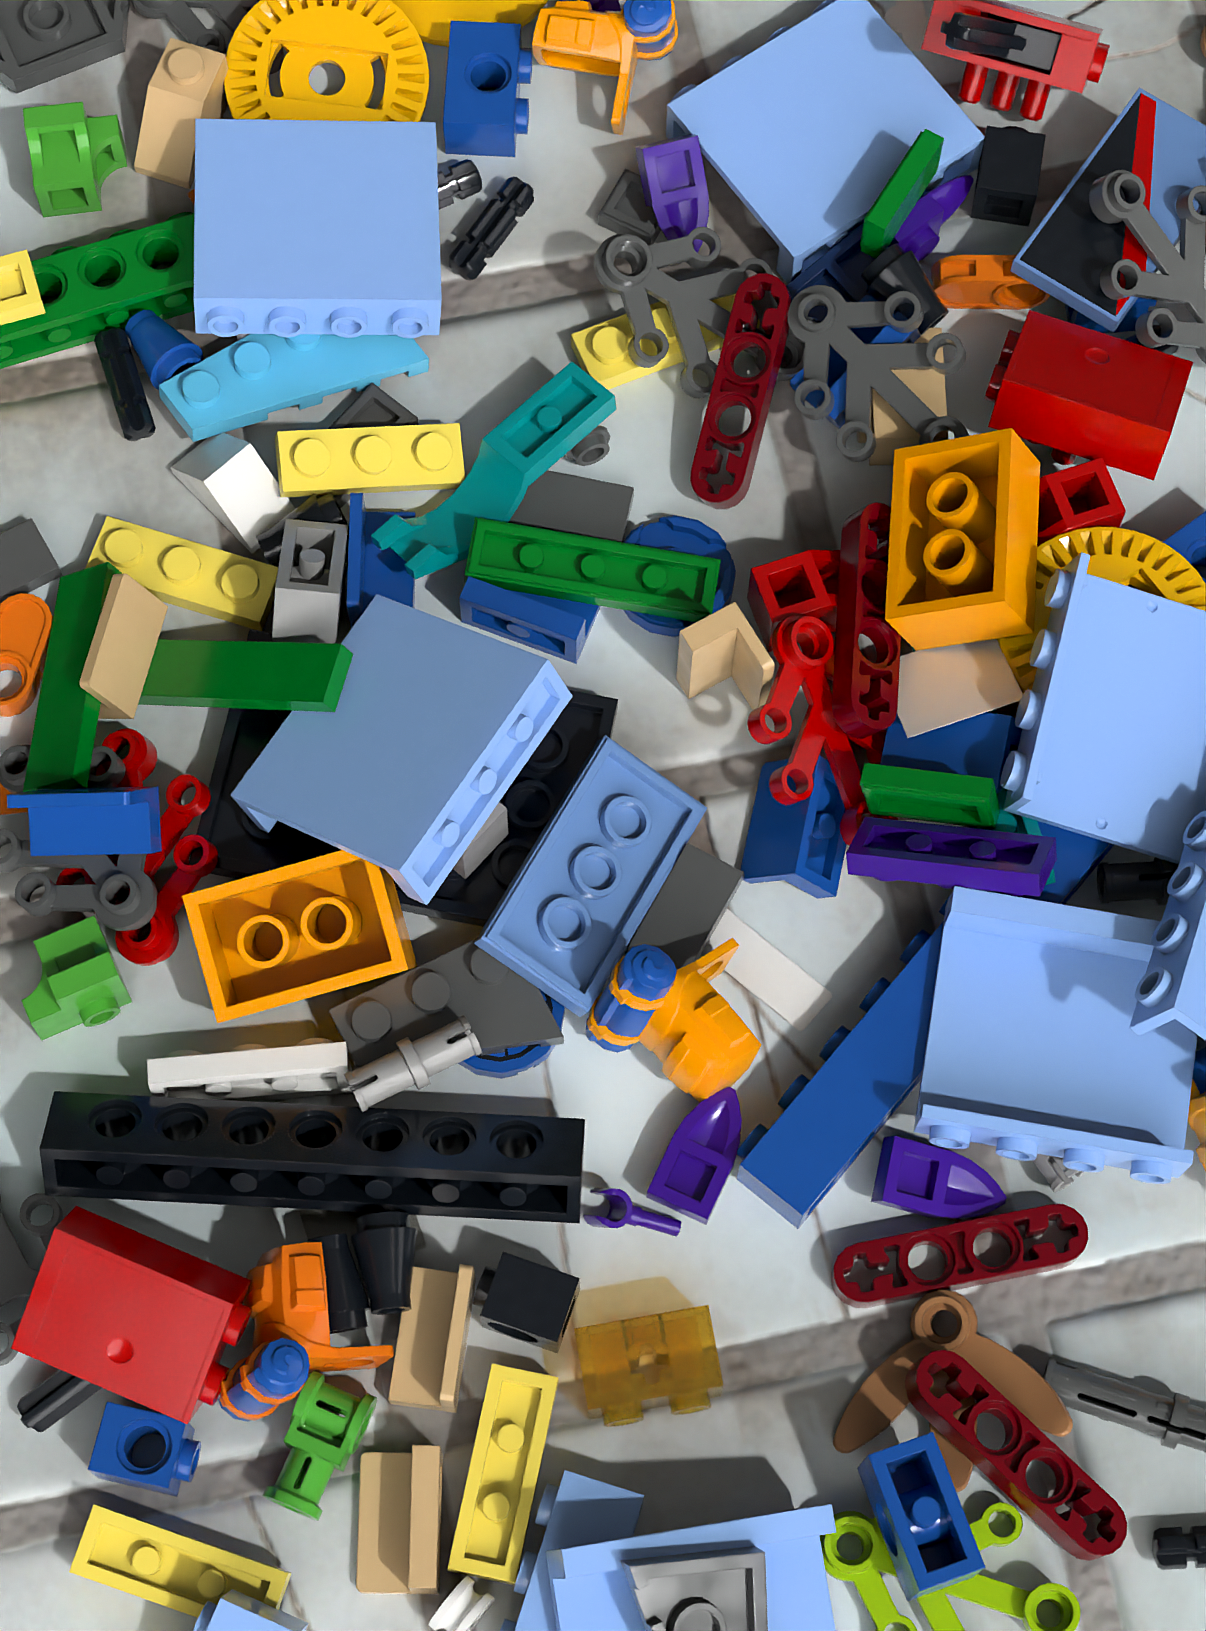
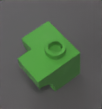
(71, 156)
(76, 982)

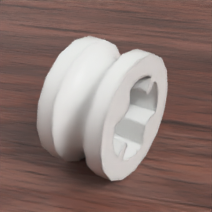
(461, 1608)

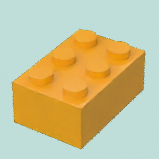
(963, 540)
(297, 933)

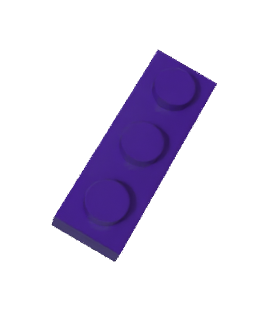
(952, 856)

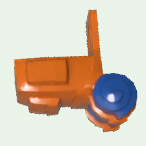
(288, 1334)

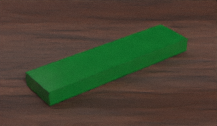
(592, 570)
(247, 675)
(65, 712)

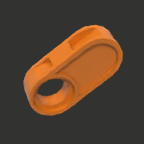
(983, 283)
(23, 647)

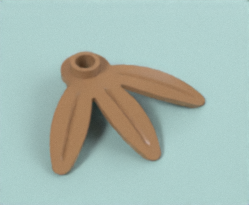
(884, 1394)

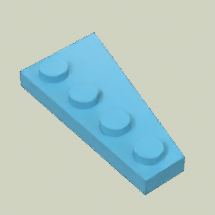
(278, 372)

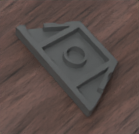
(57, 38)

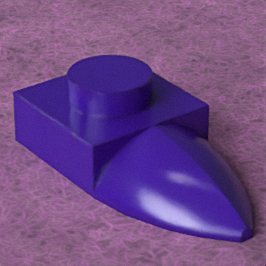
(675, 185)
(923, 223)
(699, 1157)
(933, 1181)

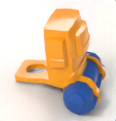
(606, 42)
(676, 1017)

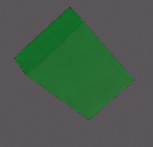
(901, 193)
(930, 796)

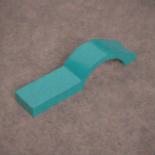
(505, 467)

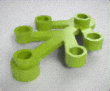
(935, 1605)

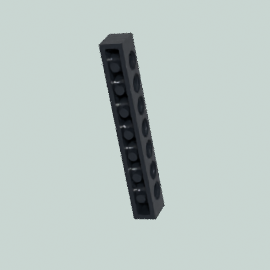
(313, 1157)

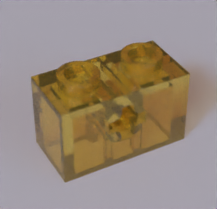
(673, 1338)

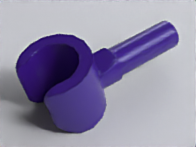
(623, 1212)

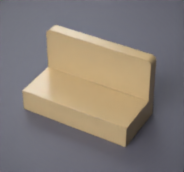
(123, 647)
(724, 648)
(433, 1340)
(400, 1522)

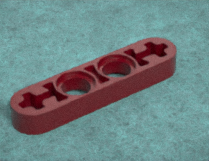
(734, 390)
(860, 616)
(961, 1265)
(1009, 1463)

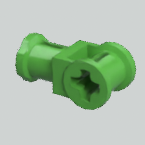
(319, 1441)

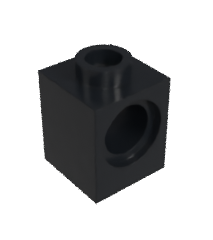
(1008, 175)
(527, 1301)

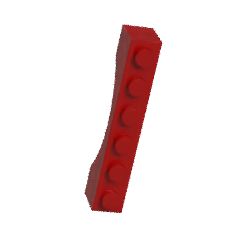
(810, 579)

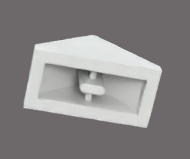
(234, 486)

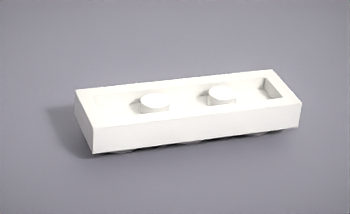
(253, 1072)

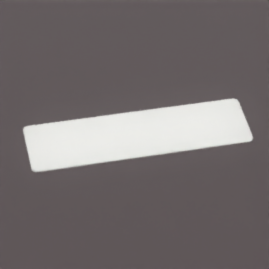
(769, 973)

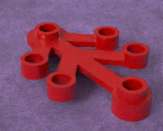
(819, 727)
(164, 928)

